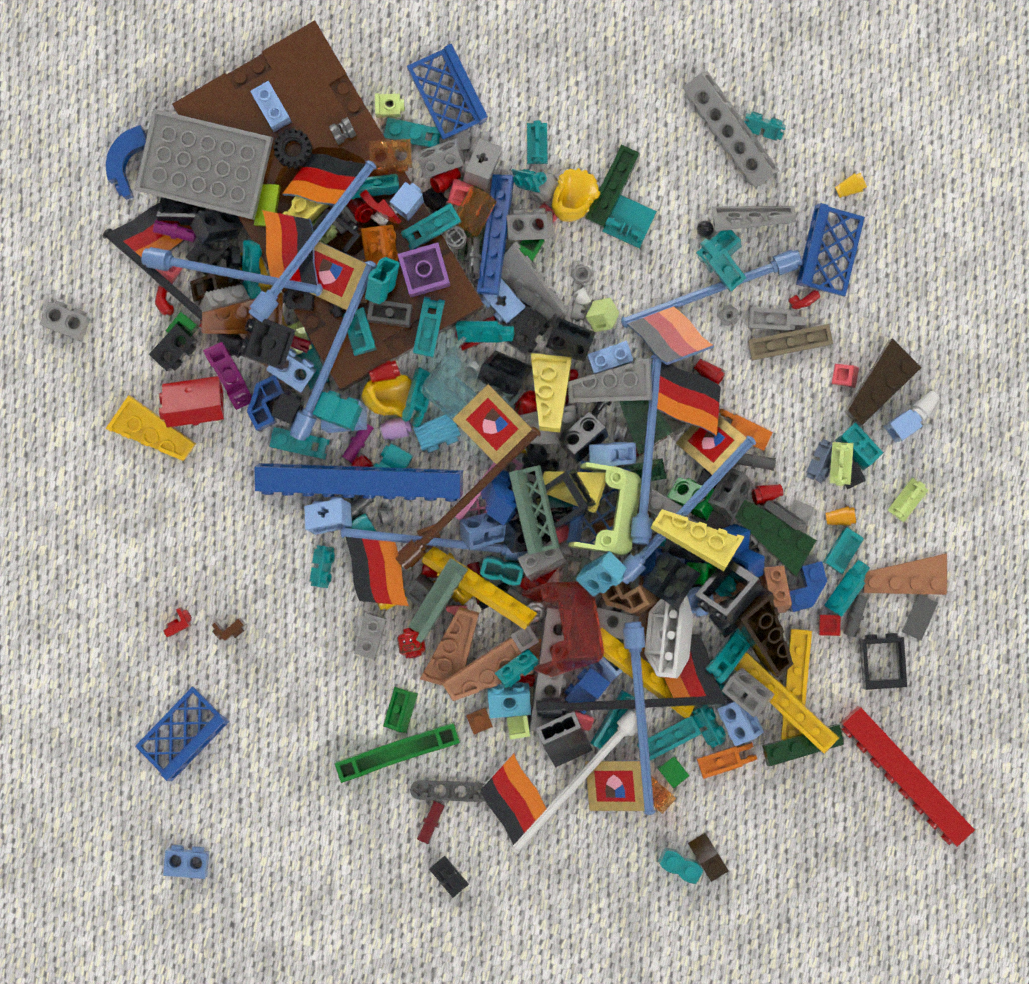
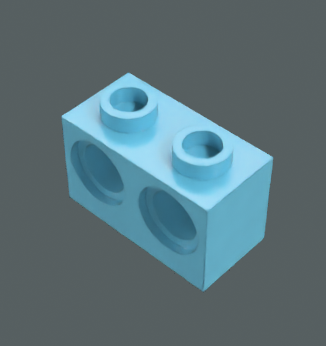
(601, 574)

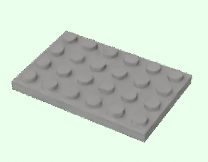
(204, 164)

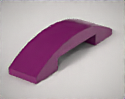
(229, 375)

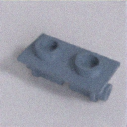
(820, 470)

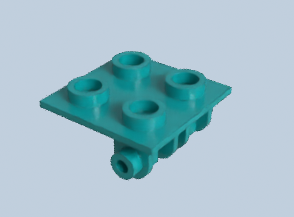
(629, 221)

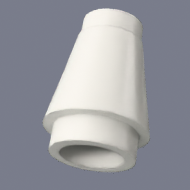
(926, 405)

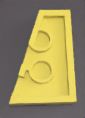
(593, 482)

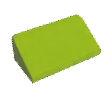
(268, 202)

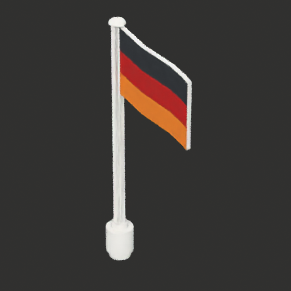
(517, 800)

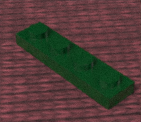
(613, 186)
(795, 747)

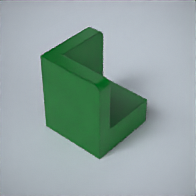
(531, 248)
(187, 323)
(673, 772)

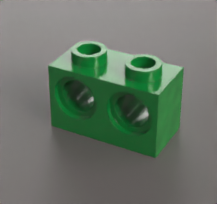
(702, 509)

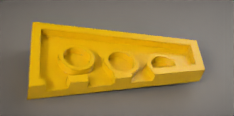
(143, 425)

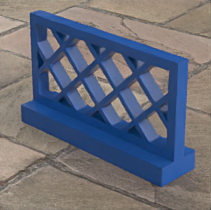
(463, 84)
(814, 243)
(576, 525)
(194, 747)

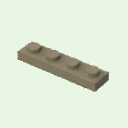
(790, 342)

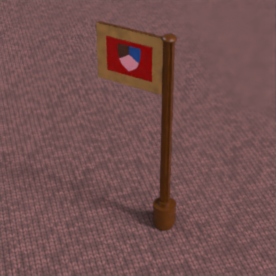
(500, 435)

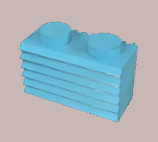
(437, 432)

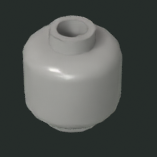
(546, 190)

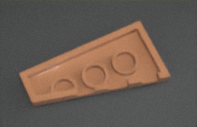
(912, 577)
(453, 648)
(481, 672)

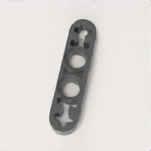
(450, 791)

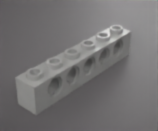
(741, 133)
(549, 638)

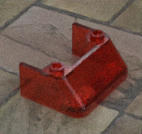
(579, 623)

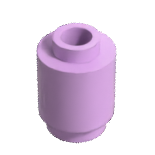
(395, 428)

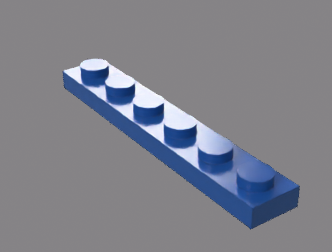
(495, 235)

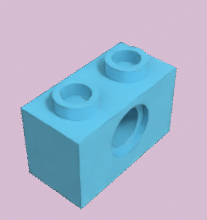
(501, 707)

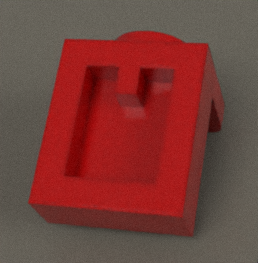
(176, 626)

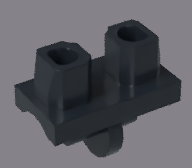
(537, 456)
(448, 876)

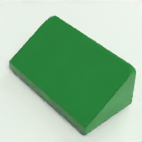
(400, 710)

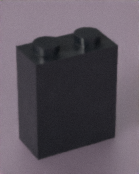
(564, 739)

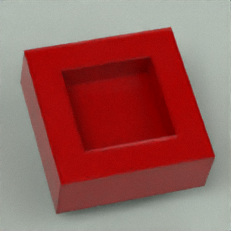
(829, 625)

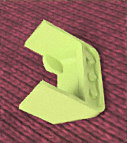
(629, 487)

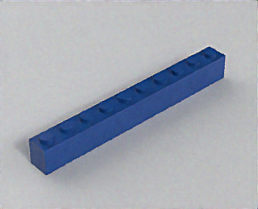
(359, 481)

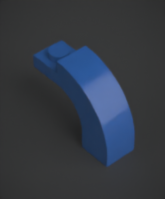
(120, 152)

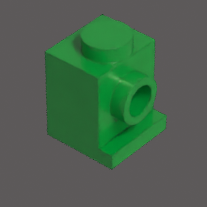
(705, 571)

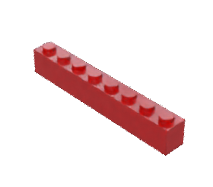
(907, 776)

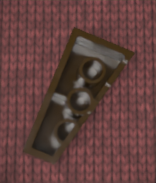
(885, 378)
(765, 634)

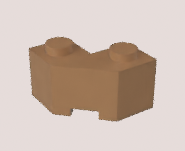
(630, 600)

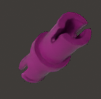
(174, 231)
(357, 442)

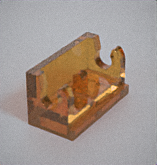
(475, 210)

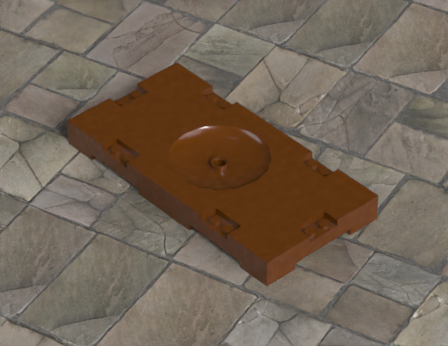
(316, 96)

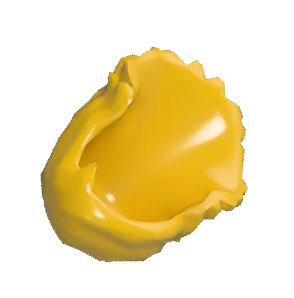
(574, 194)
(387, 396)

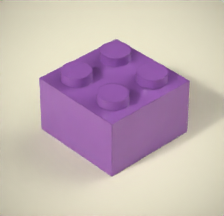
(424, 270)

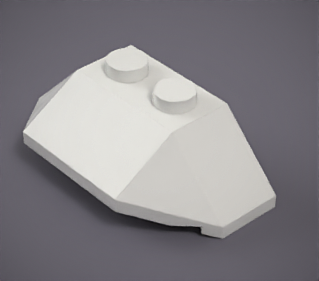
(669, 638)

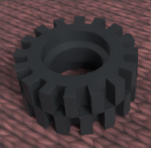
(284, 139)

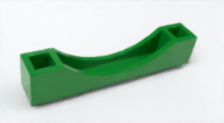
(397, 751)

